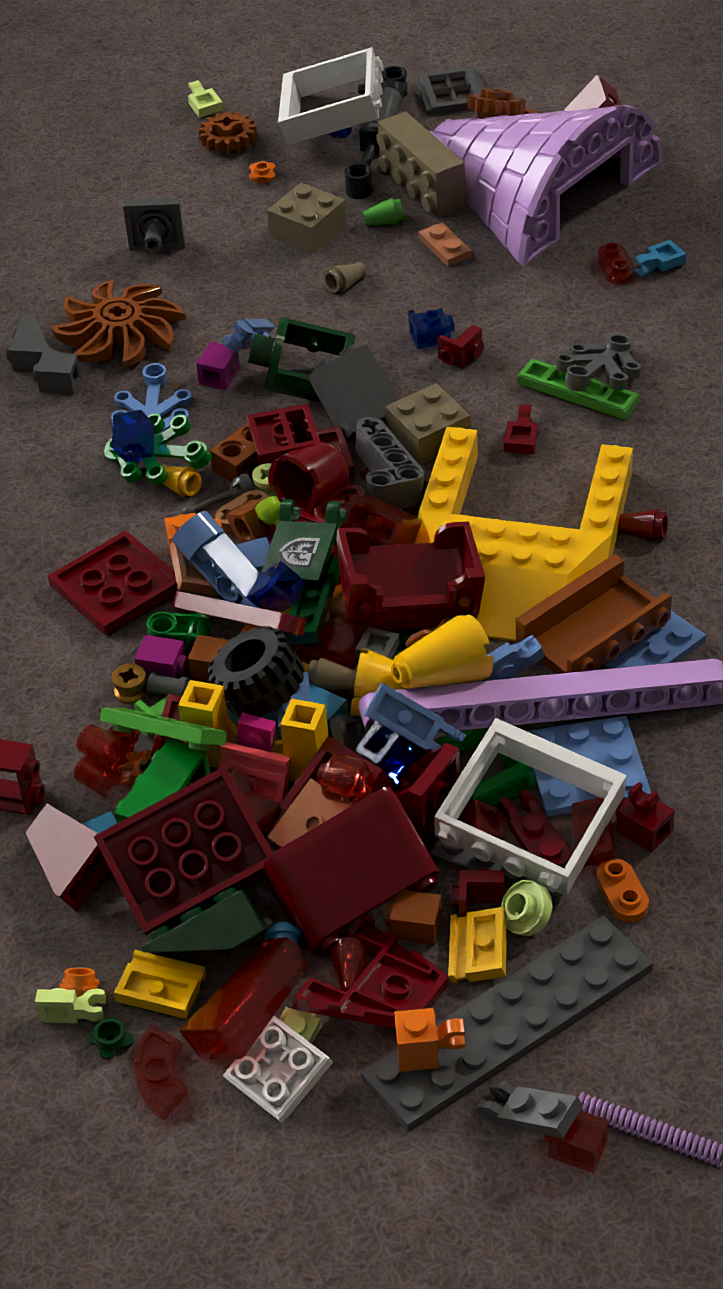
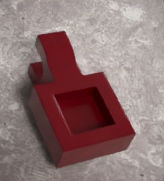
(521, 434)

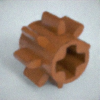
(135, 766)

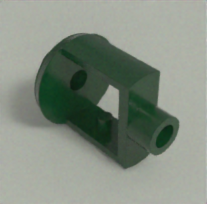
(267, 353)

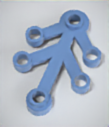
(154, 377)

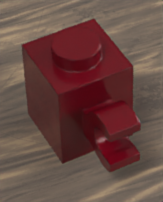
(644, 818)

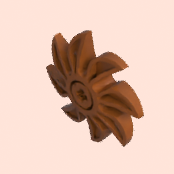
(118, 323)

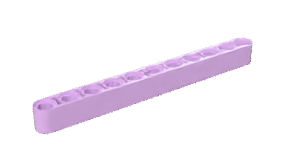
(570, 695)

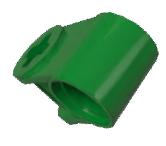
(179, 627)

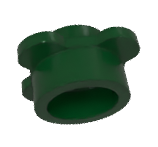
(110, 1028)

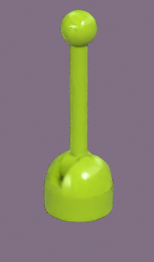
(269, 510)

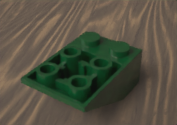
(223, 926)

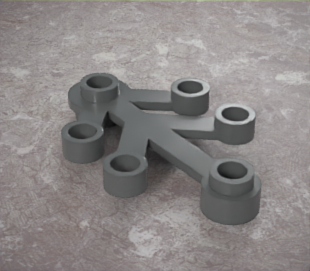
(616, 347)

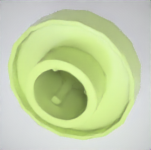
(527, 907)

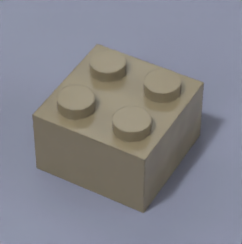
(307, 217)
(422, 421)

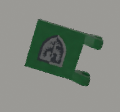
(304, 545)

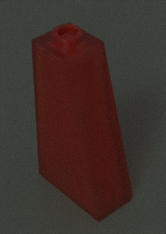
(246, 1002)

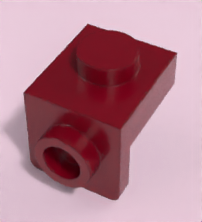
(463, 349)
(478, 887)

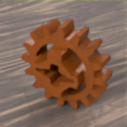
(495, 103)
(227, 132)

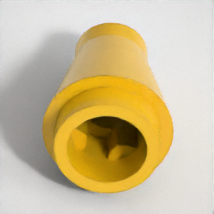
(182, 480)

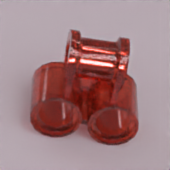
(102, 756)

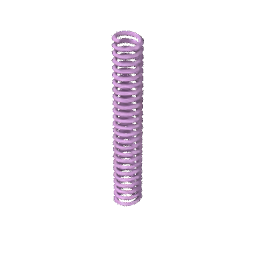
(652, 1126)

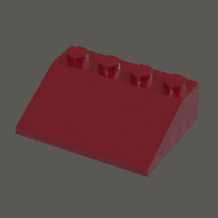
(185, 851)

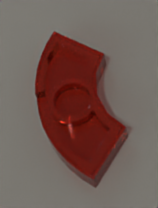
(156, 1072)

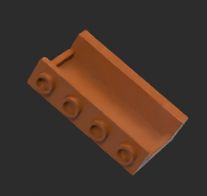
(593, 619)

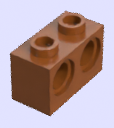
(235, 455)

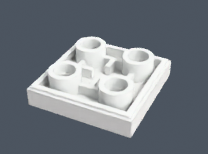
(278, 1069)

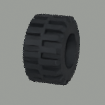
(257, 671)

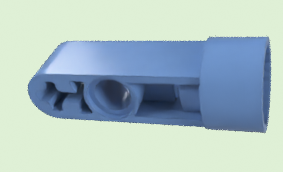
(216, 558)

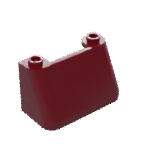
(410, 582)
(349, 868)

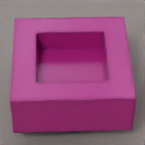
(256, 732)

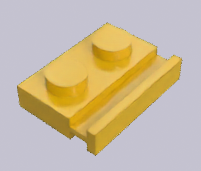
(478, 945)
(160, 984)

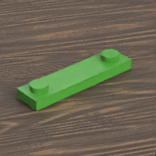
(595, 396)
(198, 736)

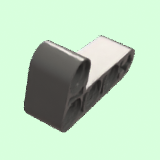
(394, 472)

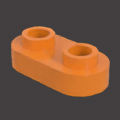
(619, 888)

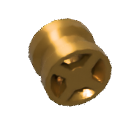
(129, 683)

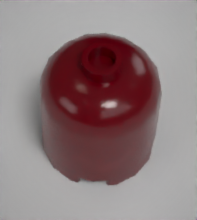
(309, 475)

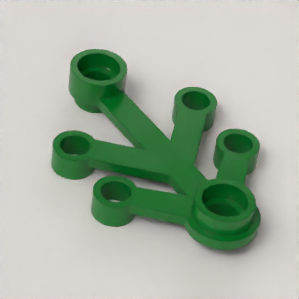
(194, 452)

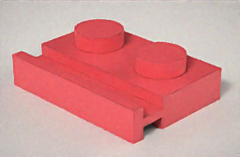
(263, 768)

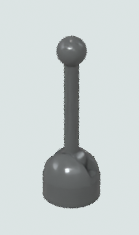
(238, 486)

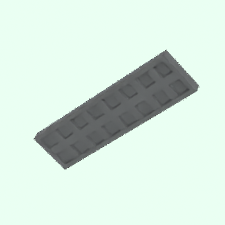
(513, 1020)

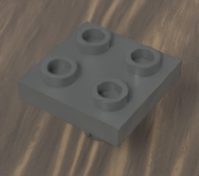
(154, 224)

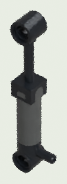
(359, 175)

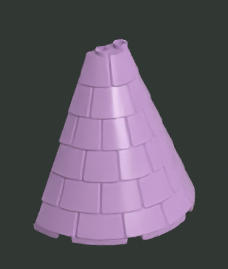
(528, 160)

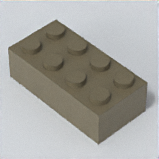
(421, 164)

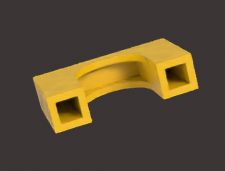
(302, 725)

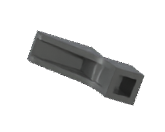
(30, 353)

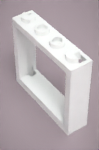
(324, 76)
(546, 758)

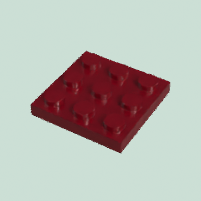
(115, 582)

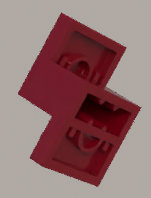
(290, 429)

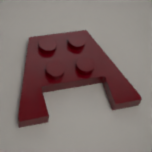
(388, 984)

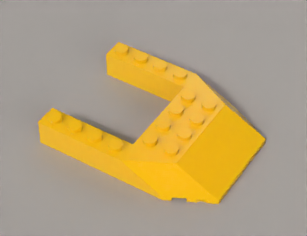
(518, 558)

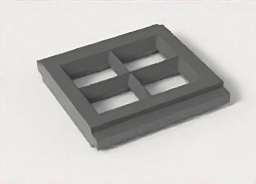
(429, 94)

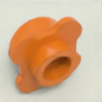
(262, 172)
(80, 980)

